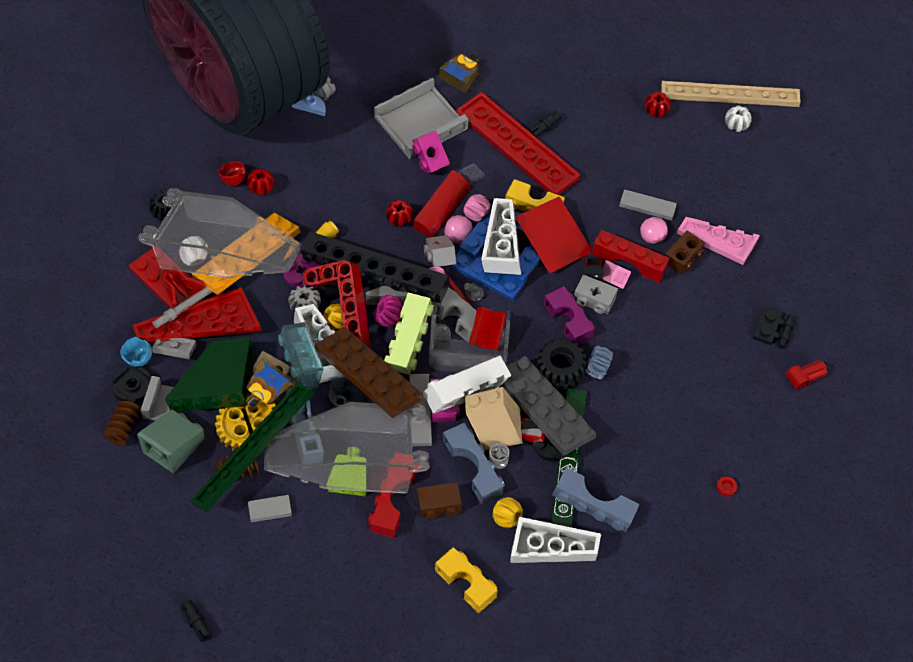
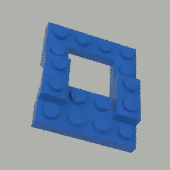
(470, 263)

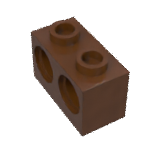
(686, 249)

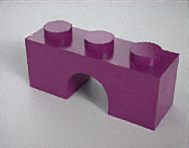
(563, 303)

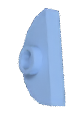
(311, 104)

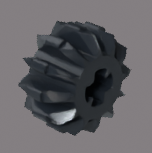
(157, 207)

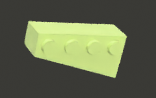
(409, 333)

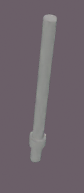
(171, 314)

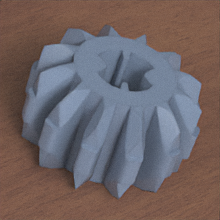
(598, 362)

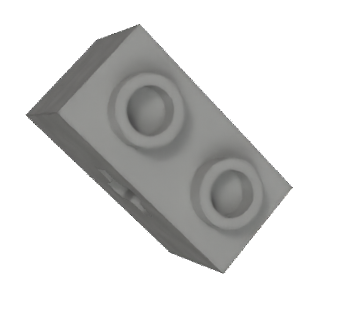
(440, 251)
(595, 294)

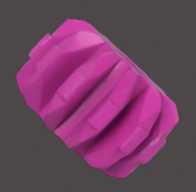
(388, 311)

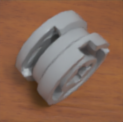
(325, 91)

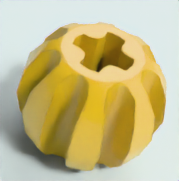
(334, 317)
(507, 512)

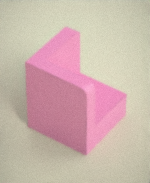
(615, 274)

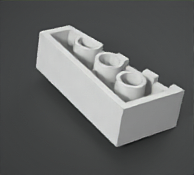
(501, 241)
(318, 330)
(454, 388)
(552, 543)

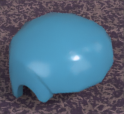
(136, 352)

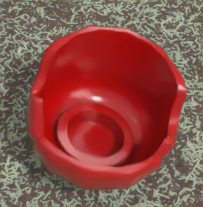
(233, 168)

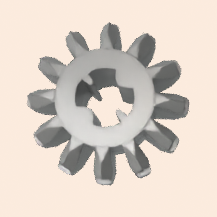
(304, 297)

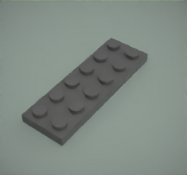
(547, 407)

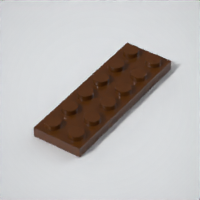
(369, 372)

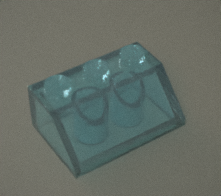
(301, 355)

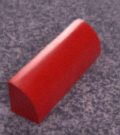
(441, 204)

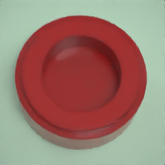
(726, 486)

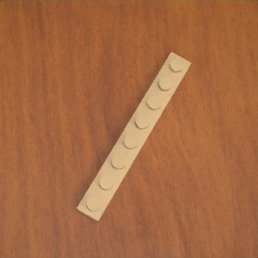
(731, 93)

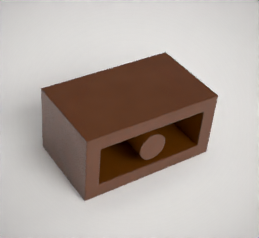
(439, 500)

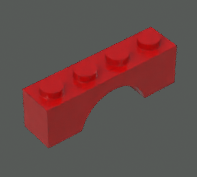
(649, 263)
(385, 518)

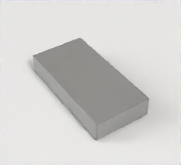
(269, 508)

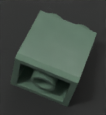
(171, 440)

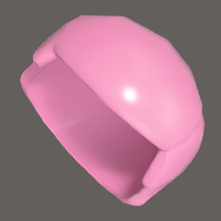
(458, 228)
(654, 230)

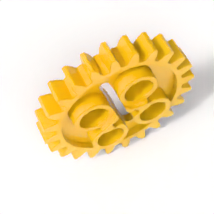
(230, 428)

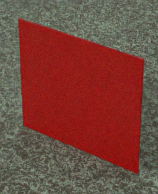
(554, 234)

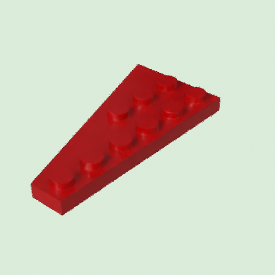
(212, 317)

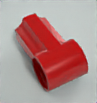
(804, 375)

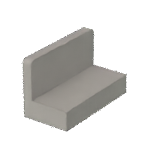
(154, 401)

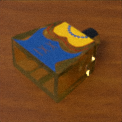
(460, 71)
(266, 383)

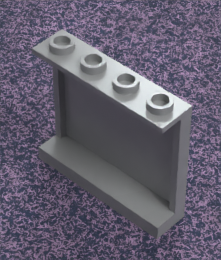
(418, 113)

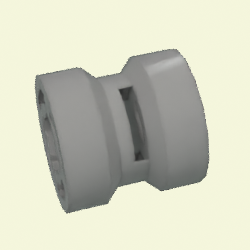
(500, 452)

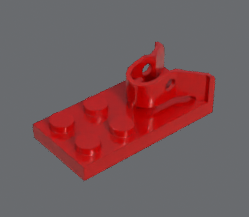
(169, 285)

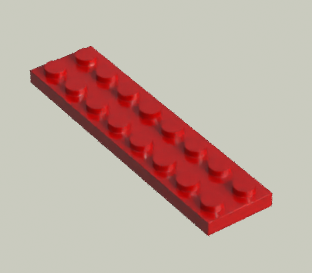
(518, 144)

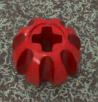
(657, 104)
(260, 181)
(399, 213)

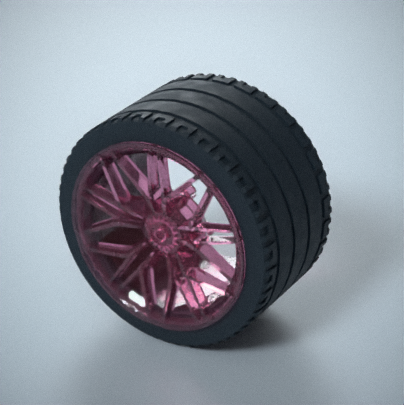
(241, 55)

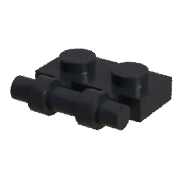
(768, 325)

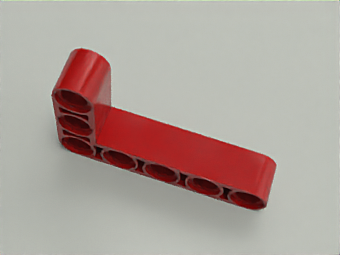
(347, 298)

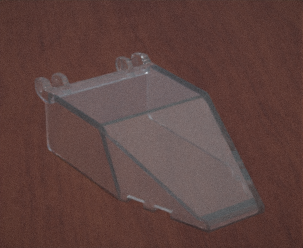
(218, 238)
(351, 449)

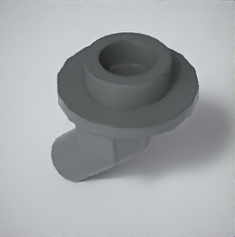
(473, 292)

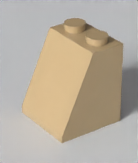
(494, 418)

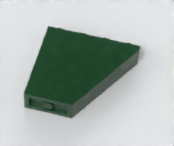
(216, 377)

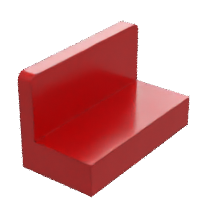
(487, 328)

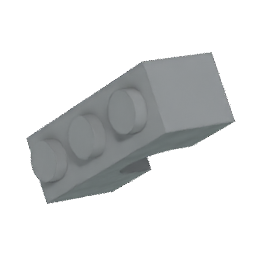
(454, 305)

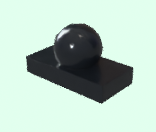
(593, 267)

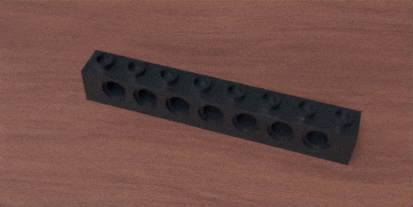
(384, 266)

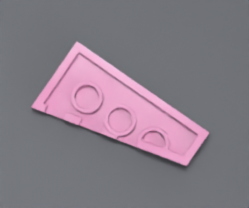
(726, 242)

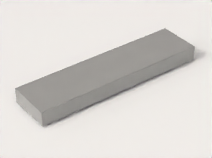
(421, 433)

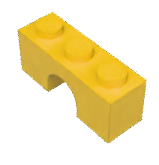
(520, 194)
(455, 566)

